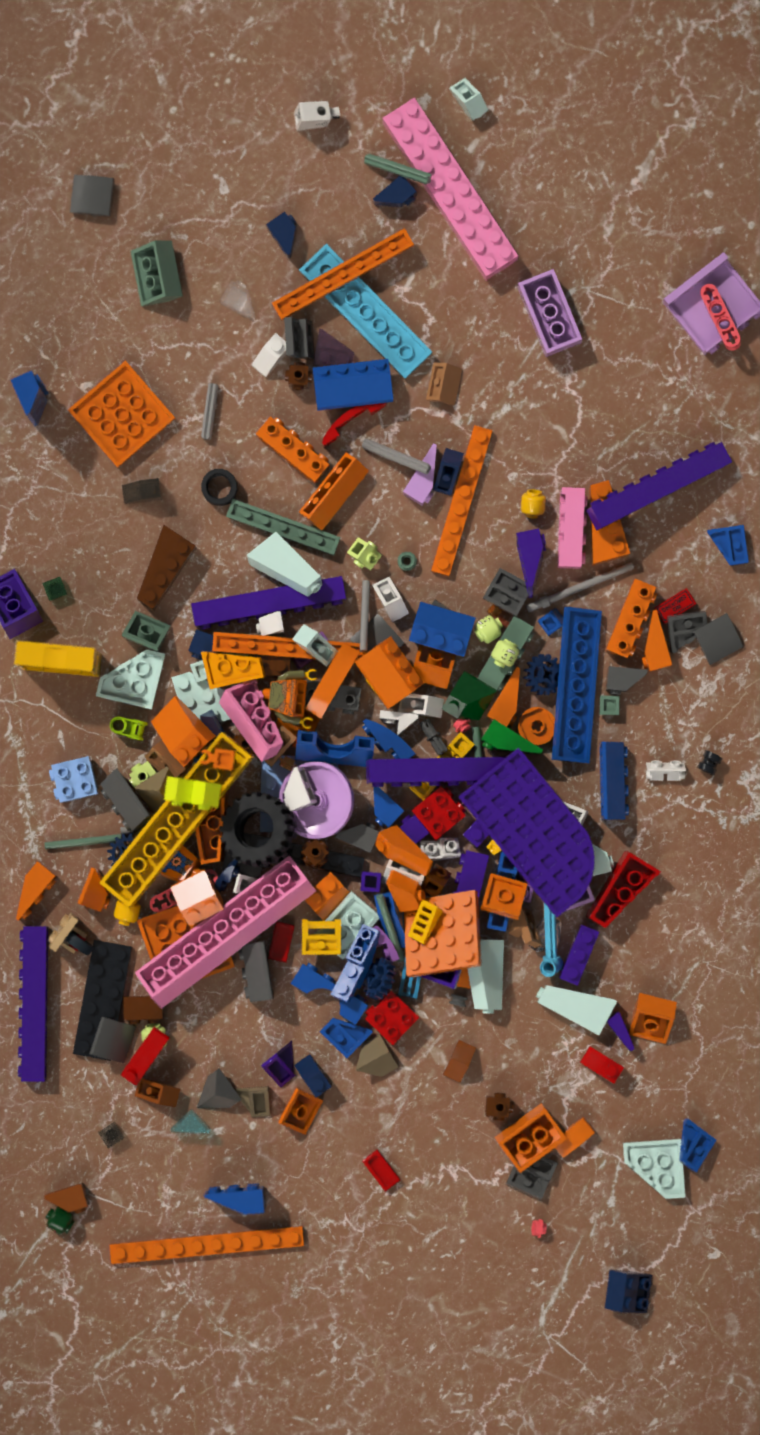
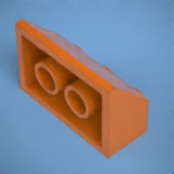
(389, 672)
(530, 1138)

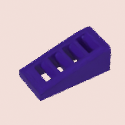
(618, 1026)

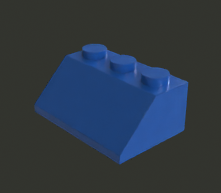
(442, 629)

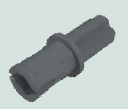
(433, 737)

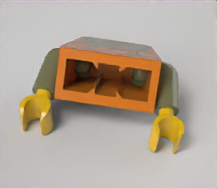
(288, 697)

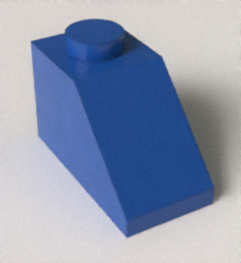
(385, 808)

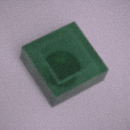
(55, 588)

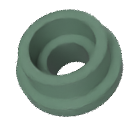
(411, 556)

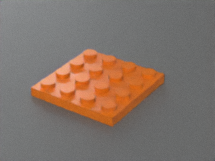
(121, 414)
(167, 927)
(453, 941)

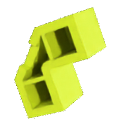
(192, 792)

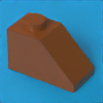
(157, 1092)
(69, 1198)

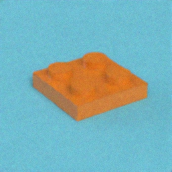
(504, 896)

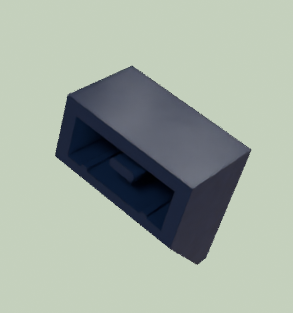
(628, 1291)

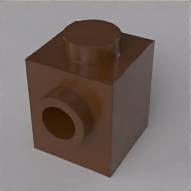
(436, 880)

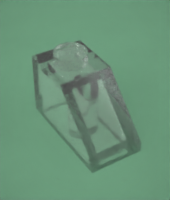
(237, 299)

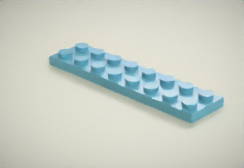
(370, 316)

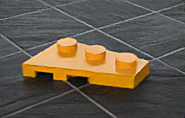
(231, 669)

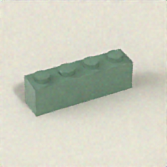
(516, 632)

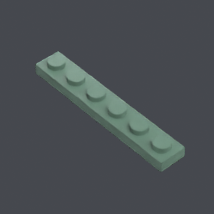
(283, 526)

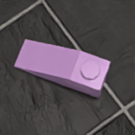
(421, 484)

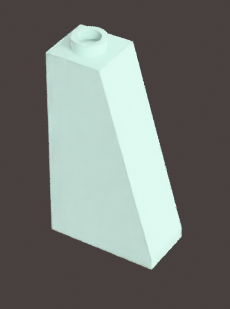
(284, 564)
(487, 979)
(582, 1008)

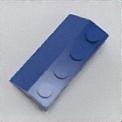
(353, 384)
(31, 394)
(613, 781)

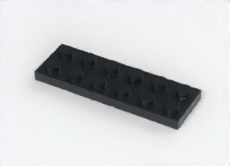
(102, 992)

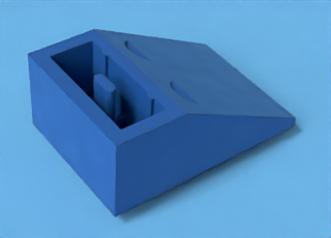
(244, 1200)

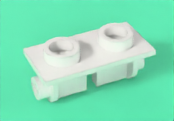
(656, 769)

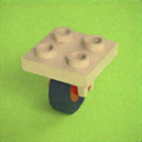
(76, 941)

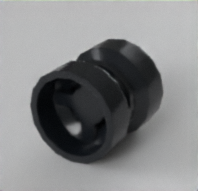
(707, 766)

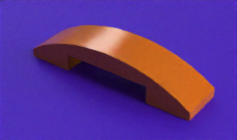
(332, 680)

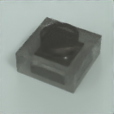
(111, 1135)

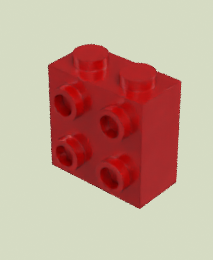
(439, 812)
(391, 1017)

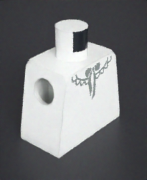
(314, 115)

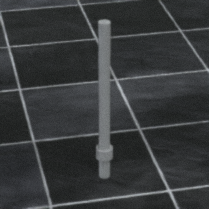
(546, 601)

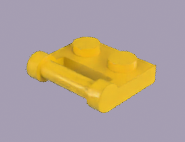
(321, 943)

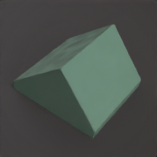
(146, 631)

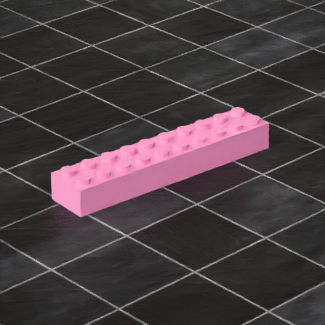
(450, 189)
(225, 932)

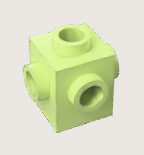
(364, 554)
(138, 770)

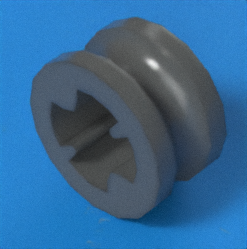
(458, 1000)

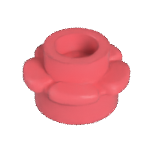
(462, 725)
(538, 1228)

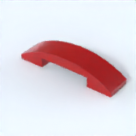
(332, 434)

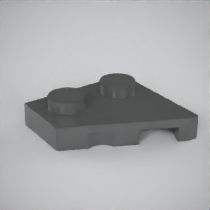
(682, 628)

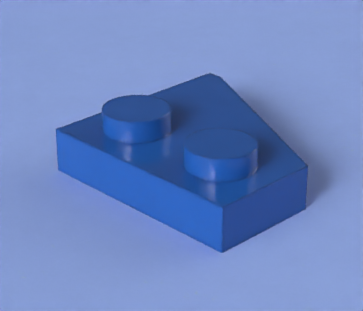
(731, 543)
(345, 1035)
(694, 1145)

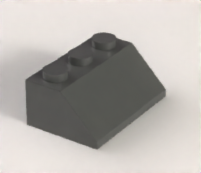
(125, 801)
(256, 972)

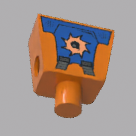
(181, 865)

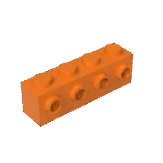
(292, 449)
(333, 491)
(630, 619)

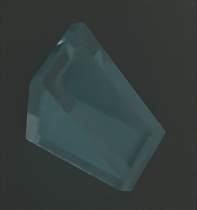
(191, 1123)

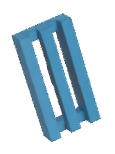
(408, 994)

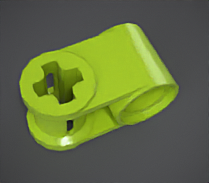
(130, 728)

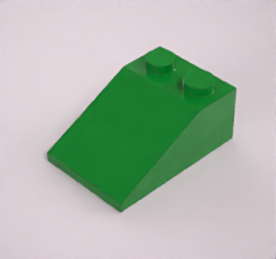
(504, 739)

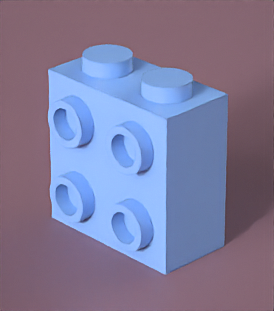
(74, 779)

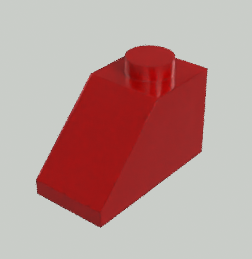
(602, 1064)

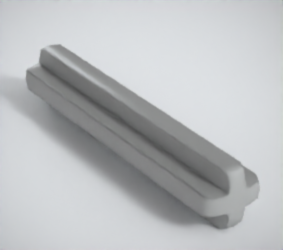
(209, 412)

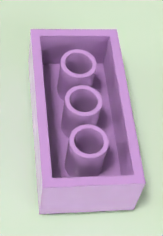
(549, 313)

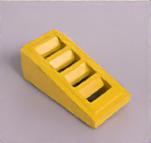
(421, 913)

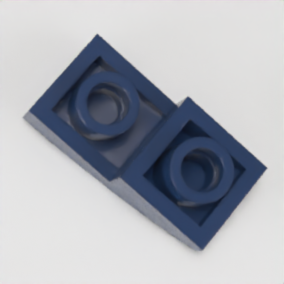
(231, 870)

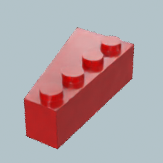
(621, 888)

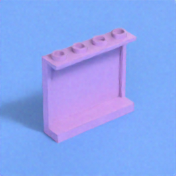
(690, 312)

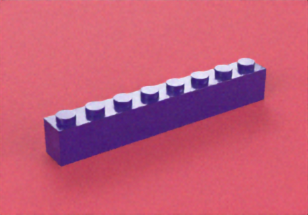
(658, 486)
(265, 602)
(428, 770)
(34, 1004)

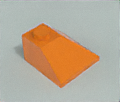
(93, 893)

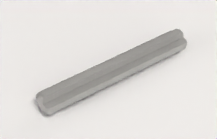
(396, 456)

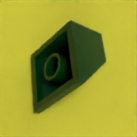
(469, 698)

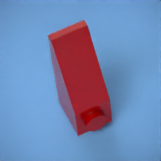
(145, 1056)

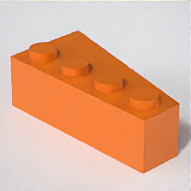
(610, 541)

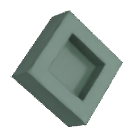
(609, 705)

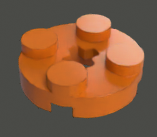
(541, 716)

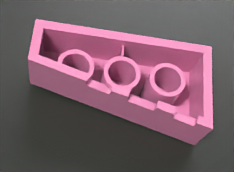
(571, 528)
(252, 718)

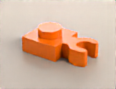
(222, 758)

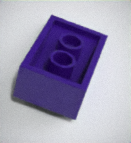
(530, 551)
(16, 606)

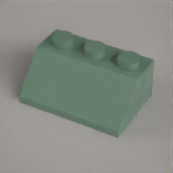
(156, 273)

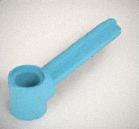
(550, 946)

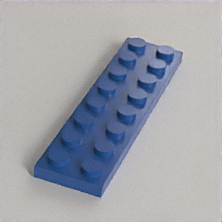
(576, 685)

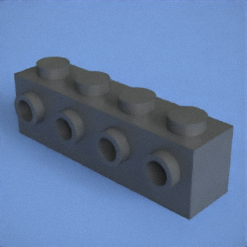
(345, 698)

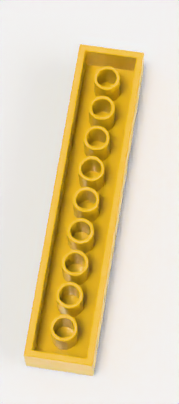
(169, 829)

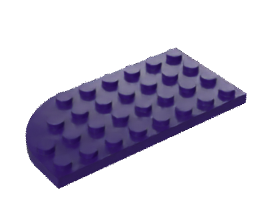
(533, 830)

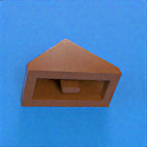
(459, 1061)

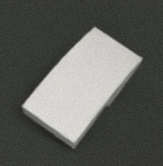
(442, 849)

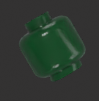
(59, 1220)

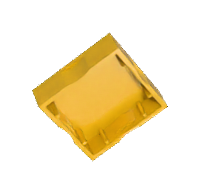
(58, 658)

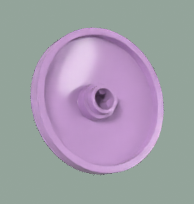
(333, 803)

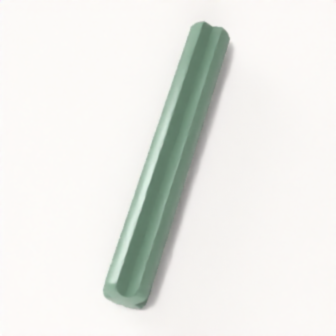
(398, 168)

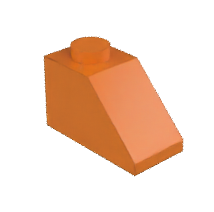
(405, 891)

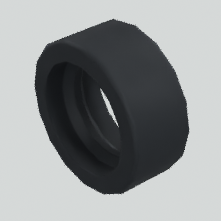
(219, 501)

